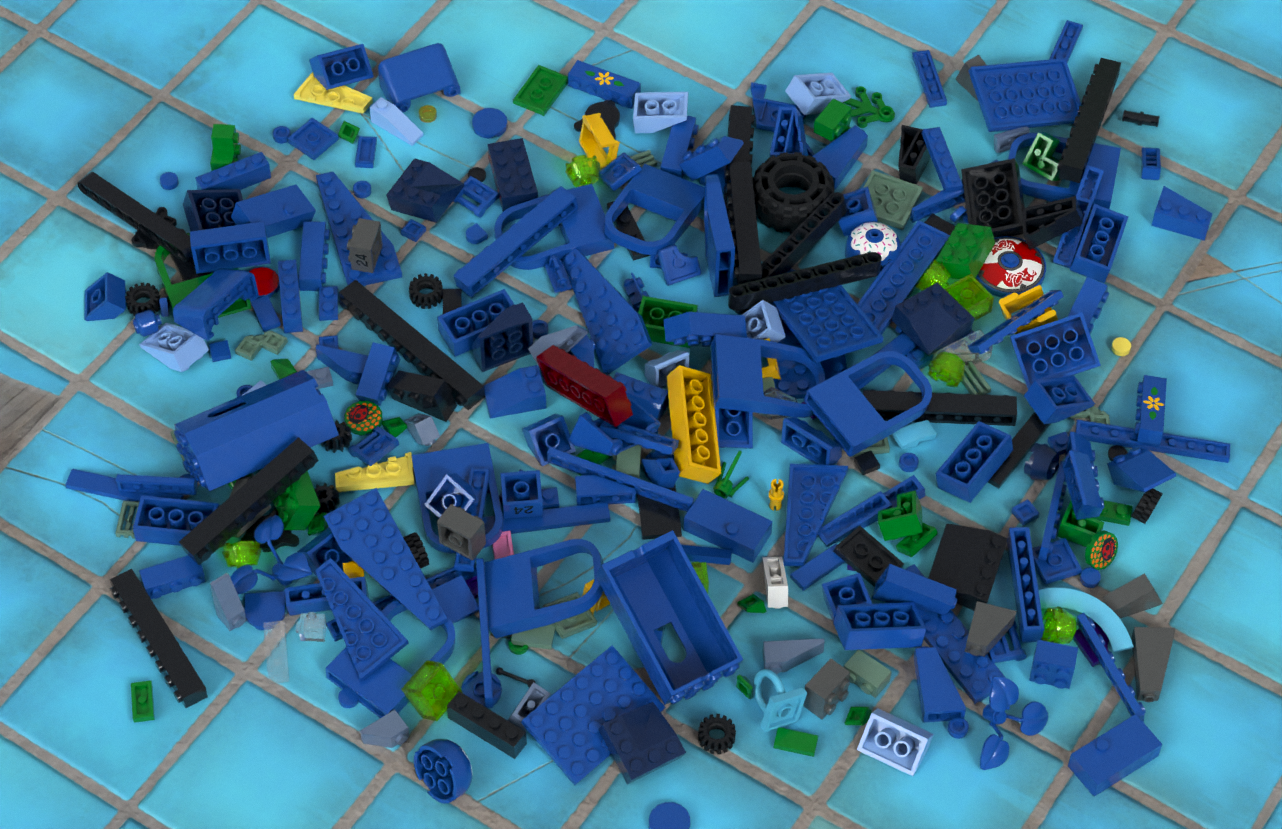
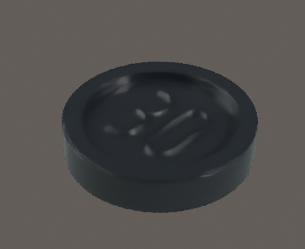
(477, 173)
(1115, 451)

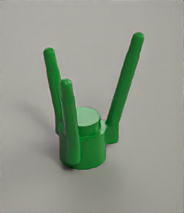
(724, 486)

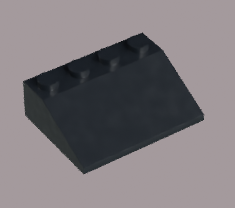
(995, 197)
(968, 562)

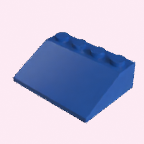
(1055, 349)

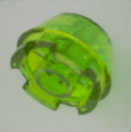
(583, 170)
(934, 274)
(947, 368)
(241, 553)
(1059, 626)

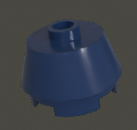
(1042, 463)

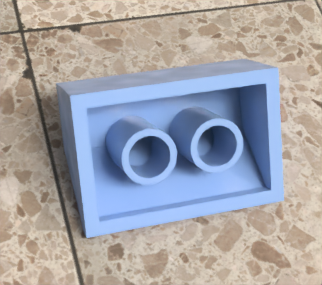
(894, 741)

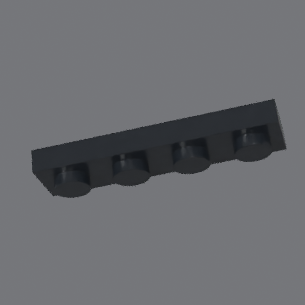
(626, 224)

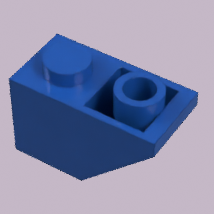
(661, 471)

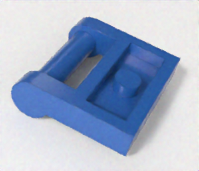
(478, 192)
(374, 446)
(1001, 650)

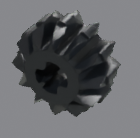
(340, 441)
(327, 497)

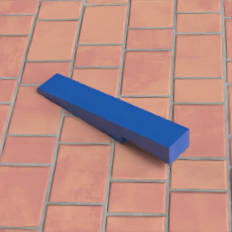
(1085, 196)
(938, 203)
(867, 511)

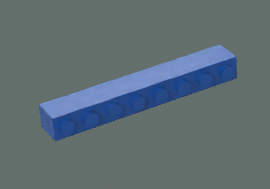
(515, 241)

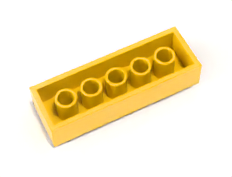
(693, 424)

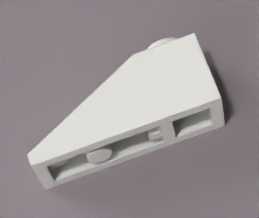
(775, 582)

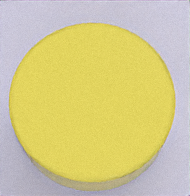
(1121, 346)

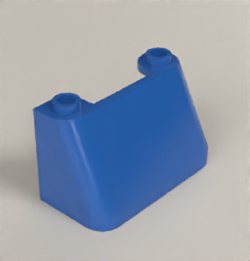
(417, 75)
(211, 298)
(590, 436)

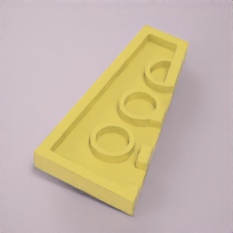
(339, 97)
(386, 474)

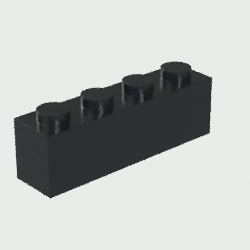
(486, 724)

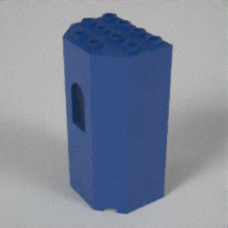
(253, 430)
(660, 588)

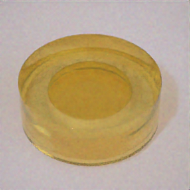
(427, 113)

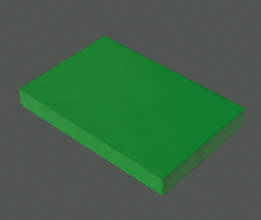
(541, 90)

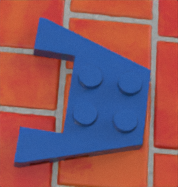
(766, 110)

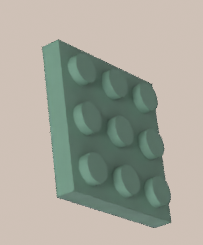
(892, 198)

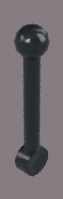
(499, 671)

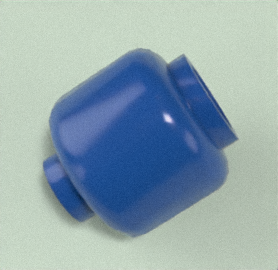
(146, 323)

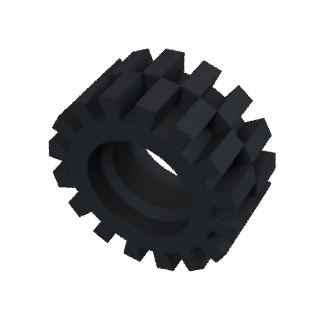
(140, 292)
(426, 299)
(1146, 505)
(417, 549)
(716, 744)

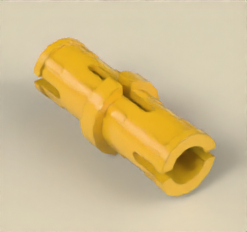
(776, 494)

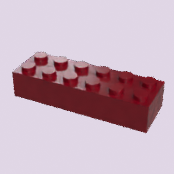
(584, 385)

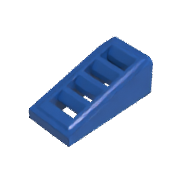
(1150, 164)

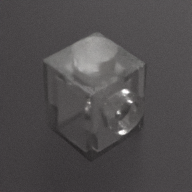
(311, 627)

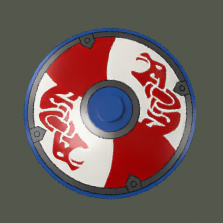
(1011, 267)

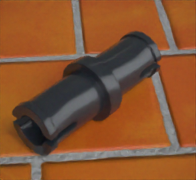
(1140, 118)

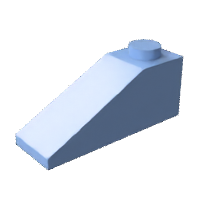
(394, 121)

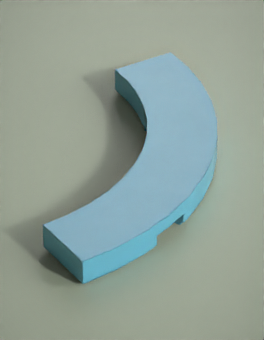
(1093, 608)

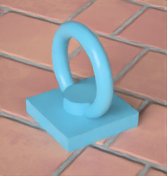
(782, 708)

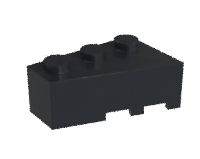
(912, 154)
(1050, 220)
(423, 393)

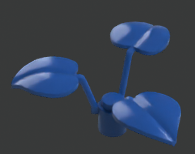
(294, 567)
(1002, 695)

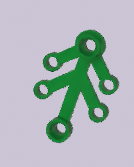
(882, 113)

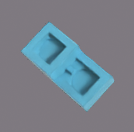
(912, 434)

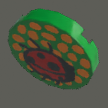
(363, 417)
(1101, 550)

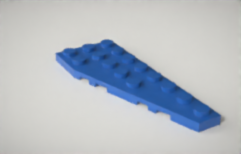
(342, 215)
(609, 318)
(377, 546)

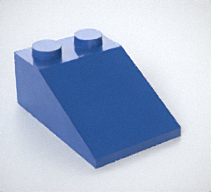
(516, 393)
(1058, 398)
(734, 428)
(1139, 470)

